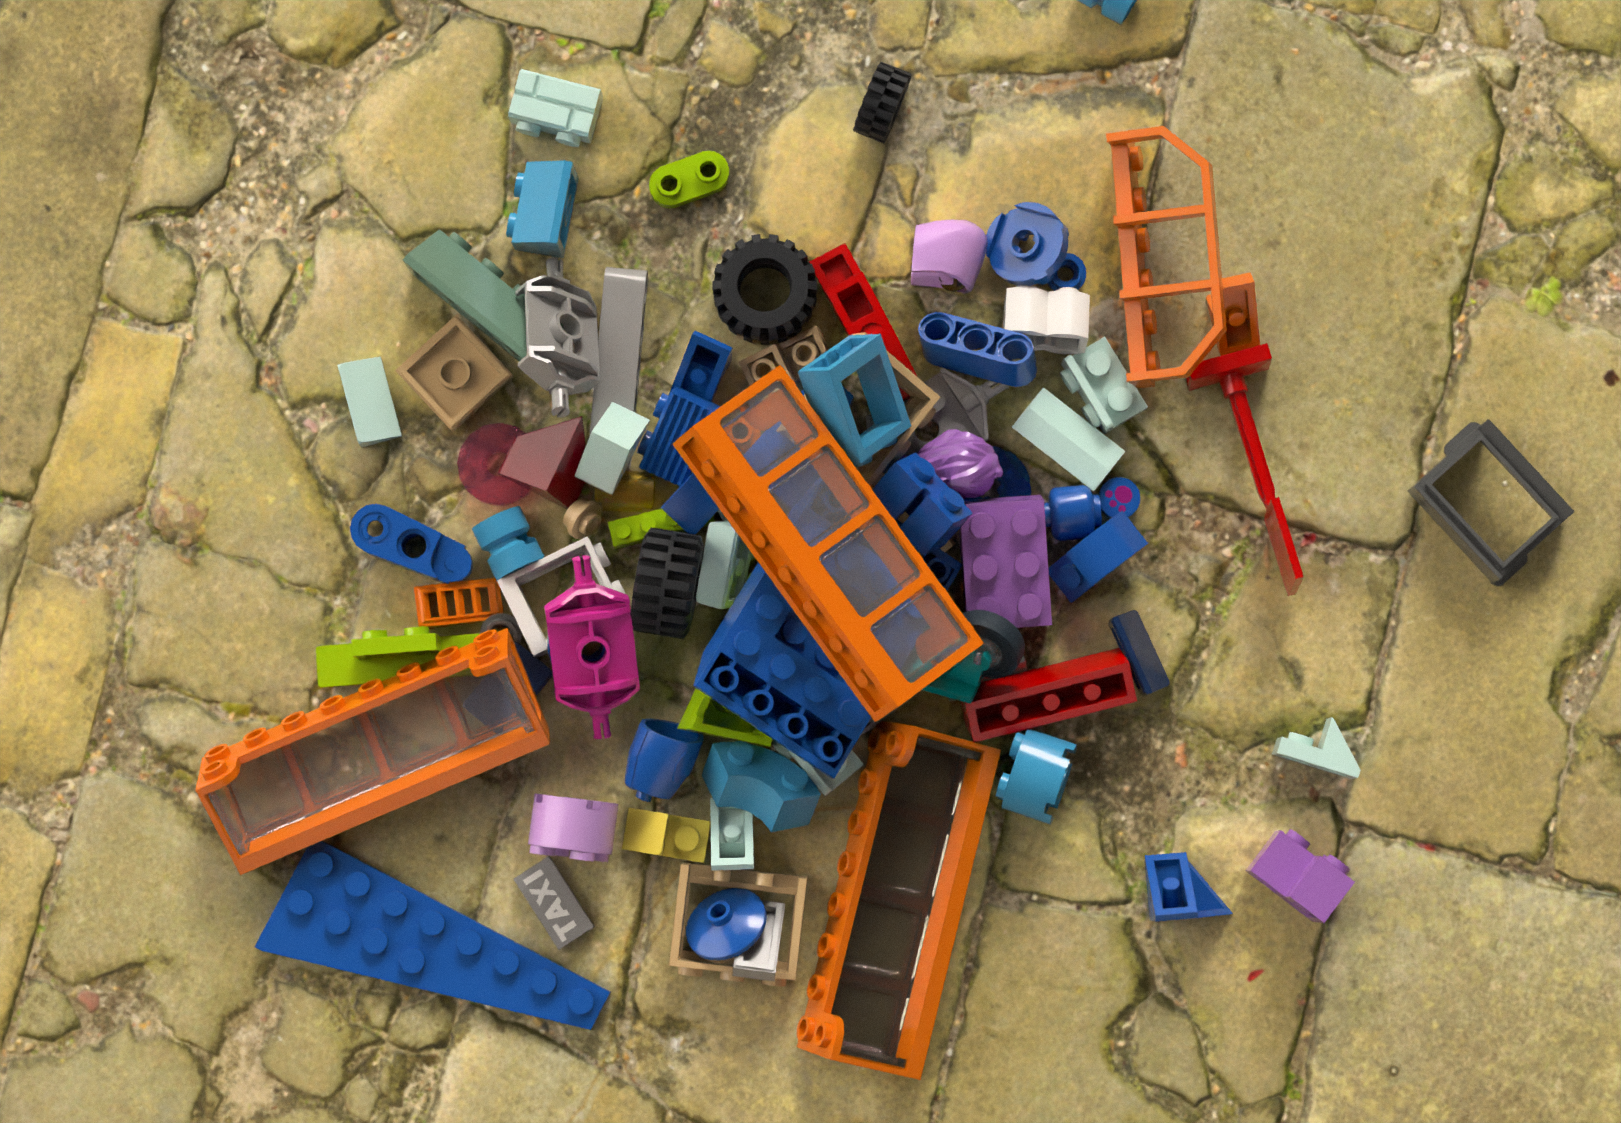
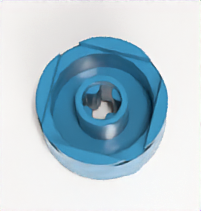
(1036, 776)

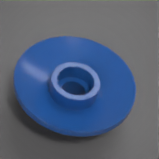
(726, 924)

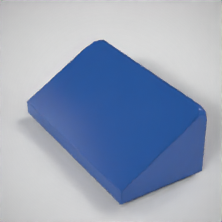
(690, 506)

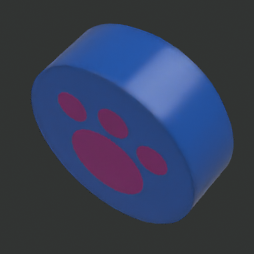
(1119, 495)

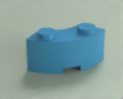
(760, 783)

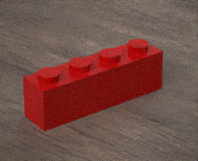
(1049, 695)

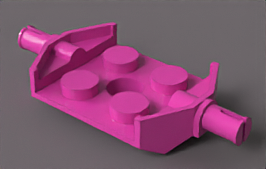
(587, 615)

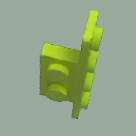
(379, 655)

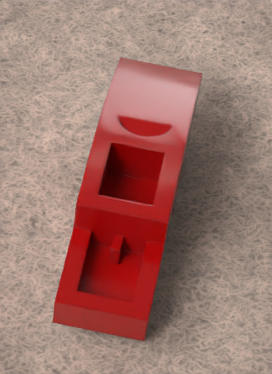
(855, 301)

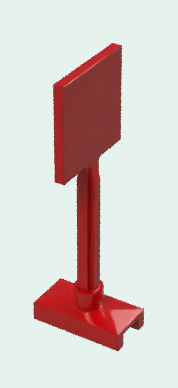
(1230, 373)

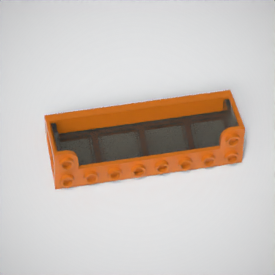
(897, 899)

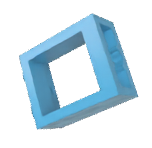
(826, 395)

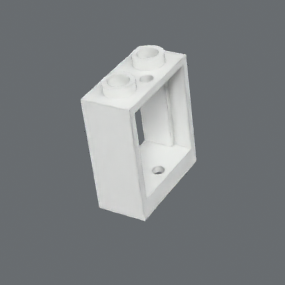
(518, 603)

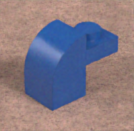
(1096, 556)

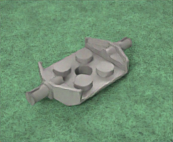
(558, 359)
(959, 407)

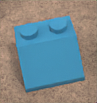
(544, 207)

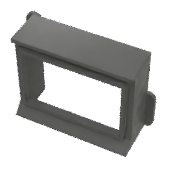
(1459, 530)

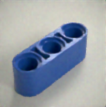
(991, 362)

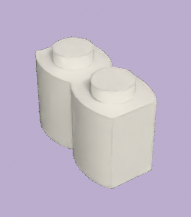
(1051, 319)

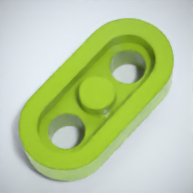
(690, 181)

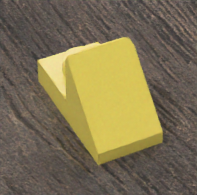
(666, 835)

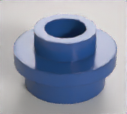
(1078, 269)

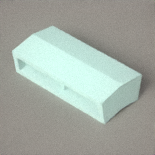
(1068, 439)

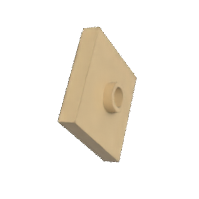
(454, 373)

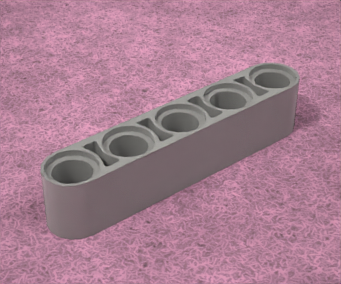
(620, 340)

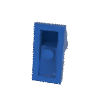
(703, 366)

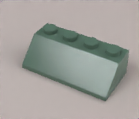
(472, 289)

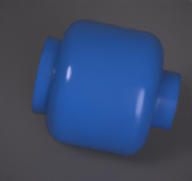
(1072, 512)

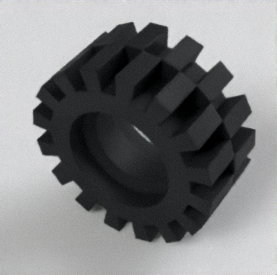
(882, 102)

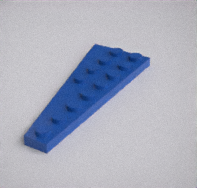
(381, 928)

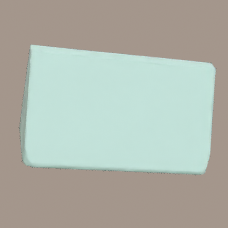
(369, 401)
(723, 566)

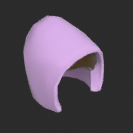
(948, 255)

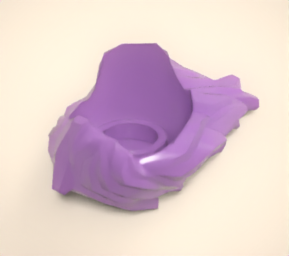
(962, 462)

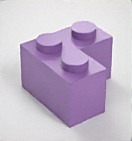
(1303, 880)

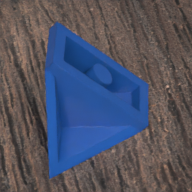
(1178, 890)

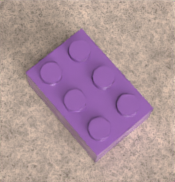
(1007, 559)

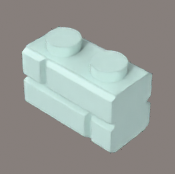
(554, 108)

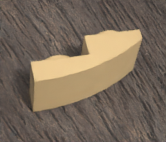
(790, 354)

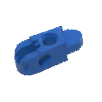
(442, 560)

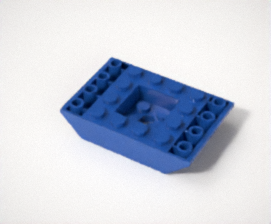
(780, 678)

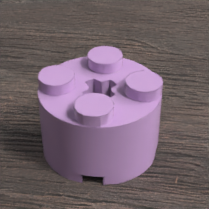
(572, 825)

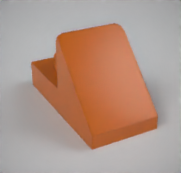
(1239, 313)

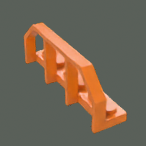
(1135, 242)

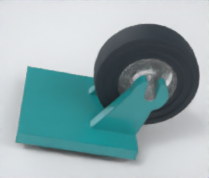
(993, 659)

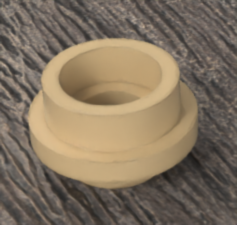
(582, 518)

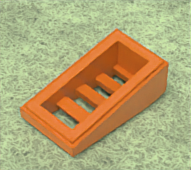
(444, 620)

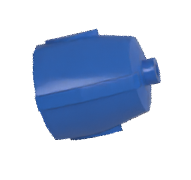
(660, 758)

